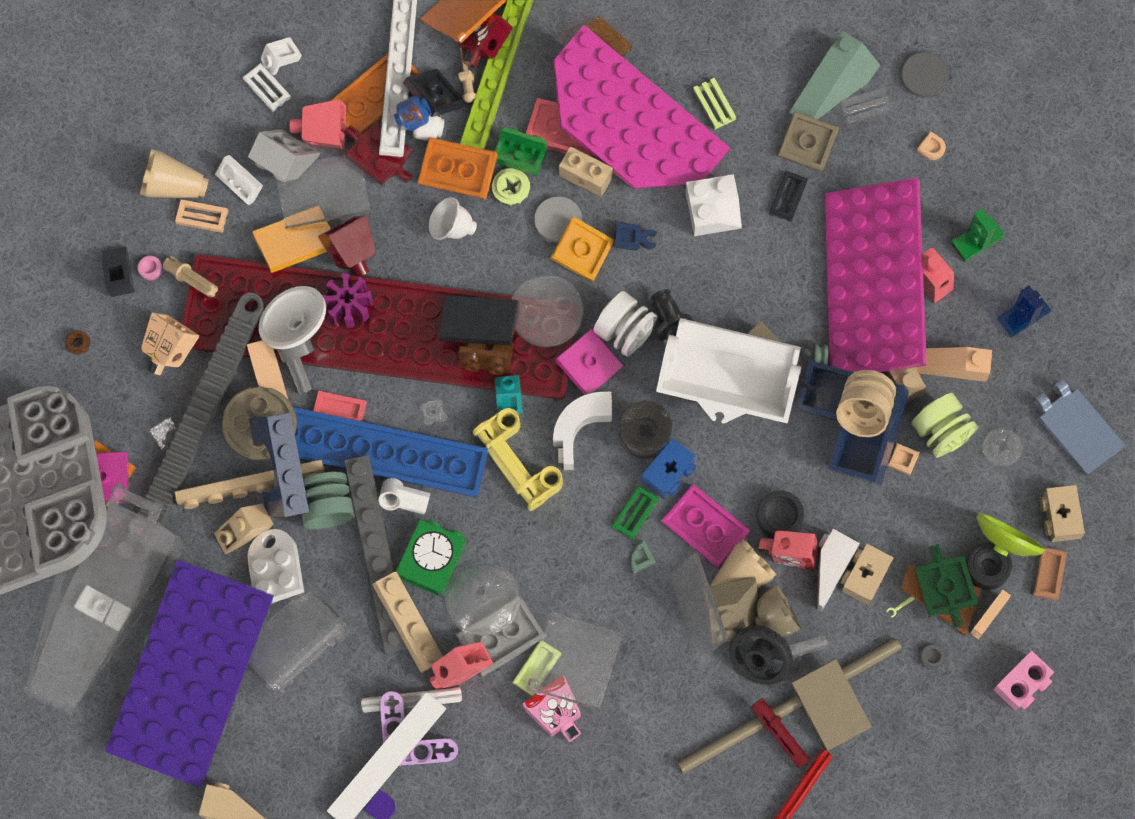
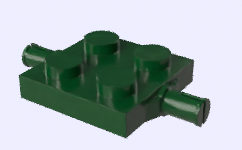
(946, 586)

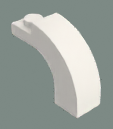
(580, 412)

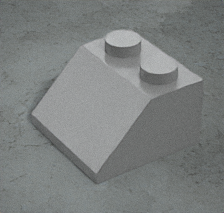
(282, 154)

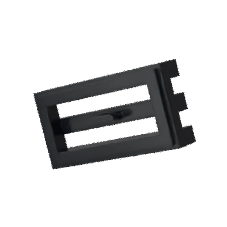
(781, 214)

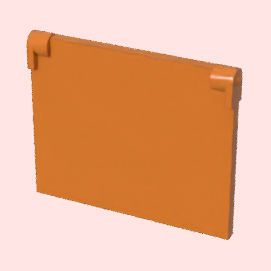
(460, 17)

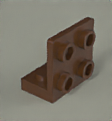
(486, 357)

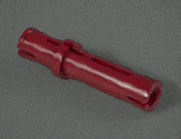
(774, 725)

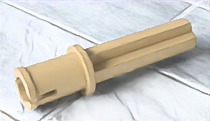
(184, 273)

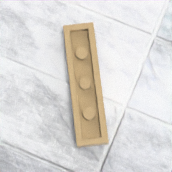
(408, 621)

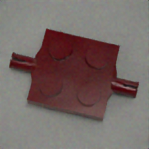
(366, 155)

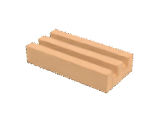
(204, 207)
(990, 614)

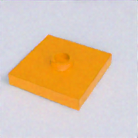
(582, 249)

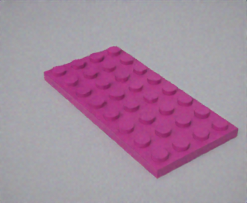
(875, 277)

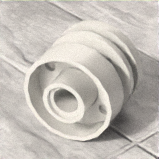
(621, 320)

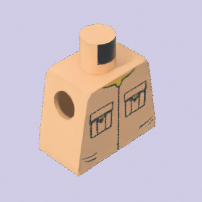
(167, 342)

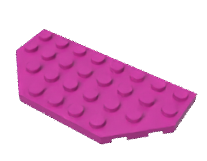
(629, 118)

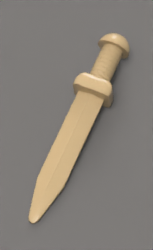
(467, 79)

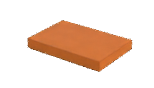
(457, 168)

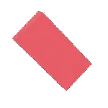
(340, 406)

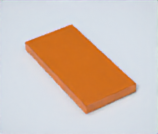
(366, 96)

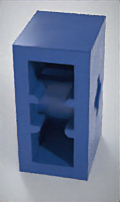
(671, 456)

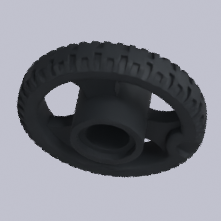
(760, 654)

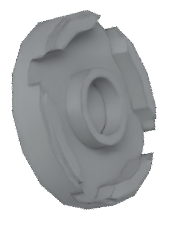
(553, 217)

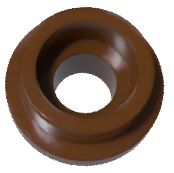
(75, 335)

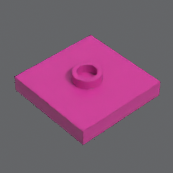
(589, 363)
(113, 470)

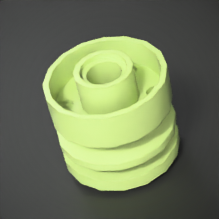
(941, 421)

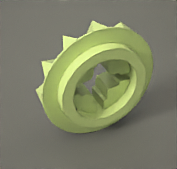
(513, 176)

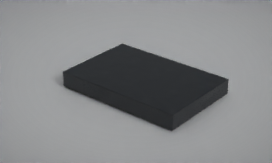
(479, 320)

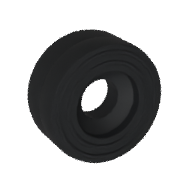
(986, 580)

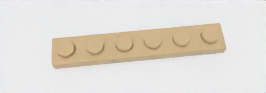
(237, 487)

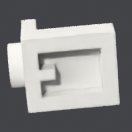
(279, 54)

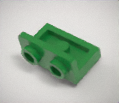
(521, 150)

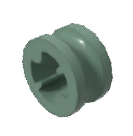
(821, 354)

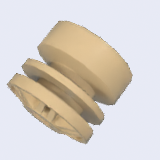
(866, 403)

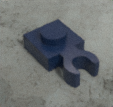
(629, 237)

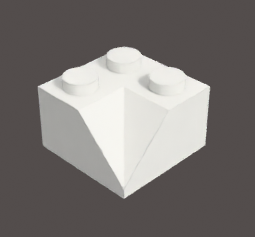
(713, 205)

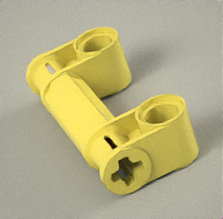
(511, 465)

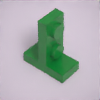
(980, 235)

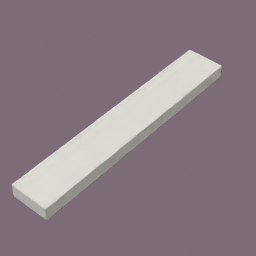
(387, 758)

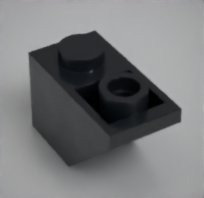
(117, 272)

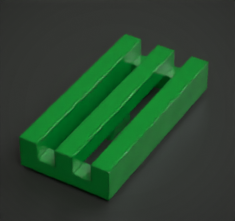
(624, 530)

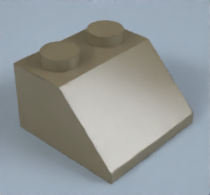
(736, 604)

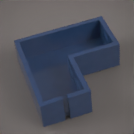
(853, 455)

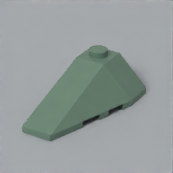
(838, 76)

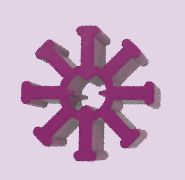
(356, 304)

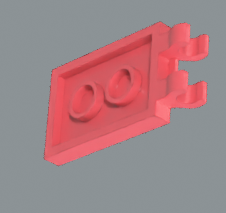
(546, 124)

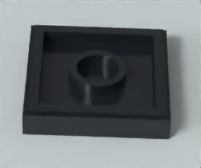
(436, 91)

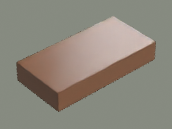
(1050, 574)

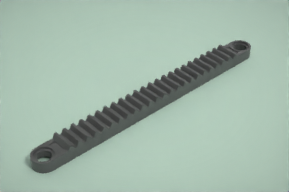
(203, 406)

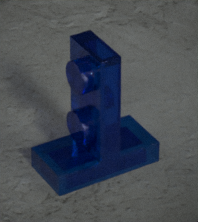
(1026, 311)

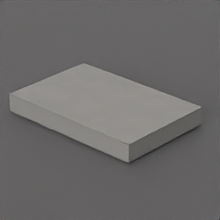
(509, 642)

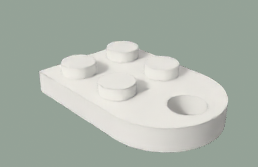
(275, 568)

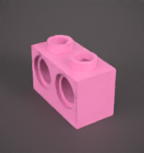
(1020, 678)

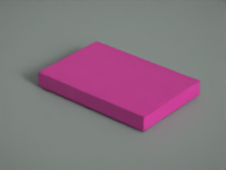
(705, 525)

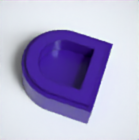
(381, 806)

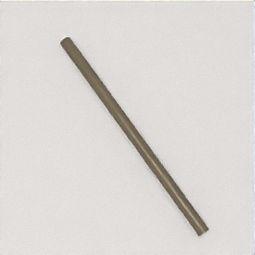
(782, 709)

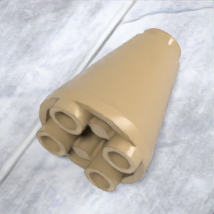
(171, 179)
(744, 564)

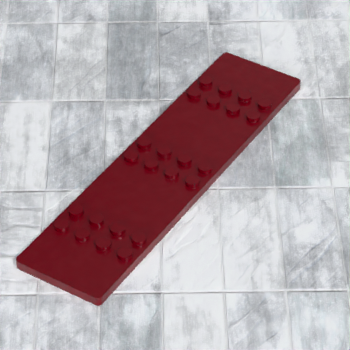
(394, 340)

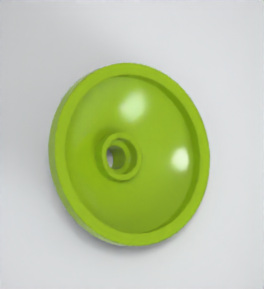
(1008, 538)

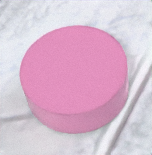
(150, 268)

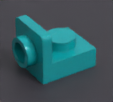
(508, 393)

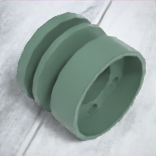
(327, 501)

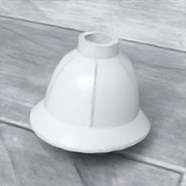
(450, 220)

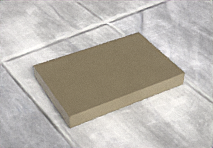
(831, 705)

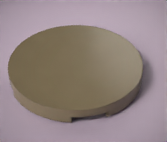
(247, 405)

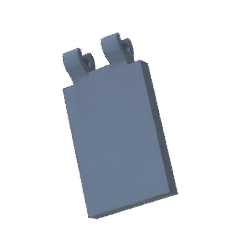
(1078, 428)

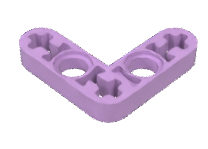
(411, 759)

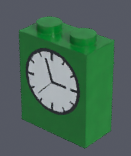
(431, 557)

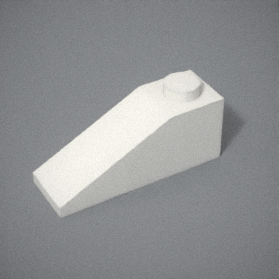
(833, 560)

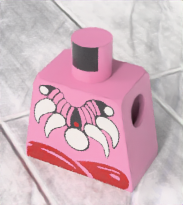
(554, 715)

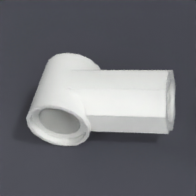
(402, 497)

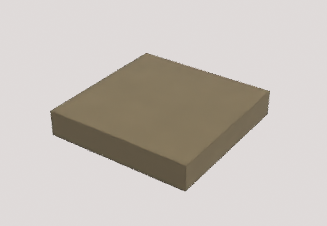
(808, 142)

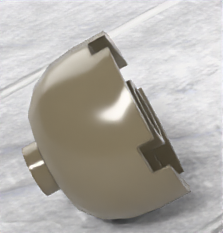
(776, 613)

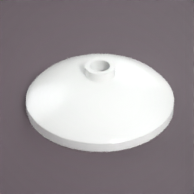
(292, 317)

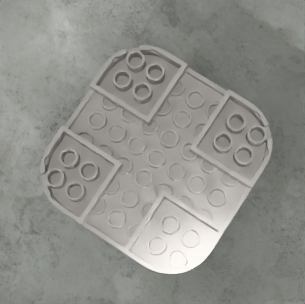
(48, 487)

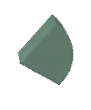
(641, 558)

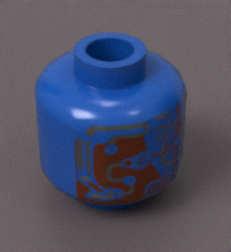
(412, 113)

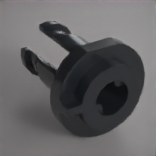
(668, 314)

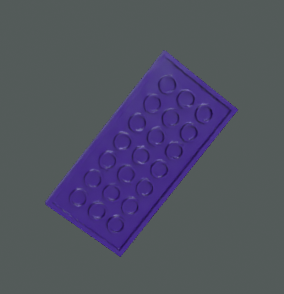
(189, 673)

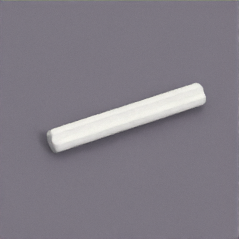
(444, 696)

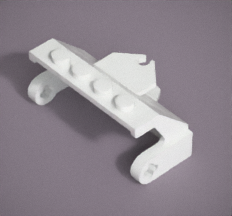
(730, 372)

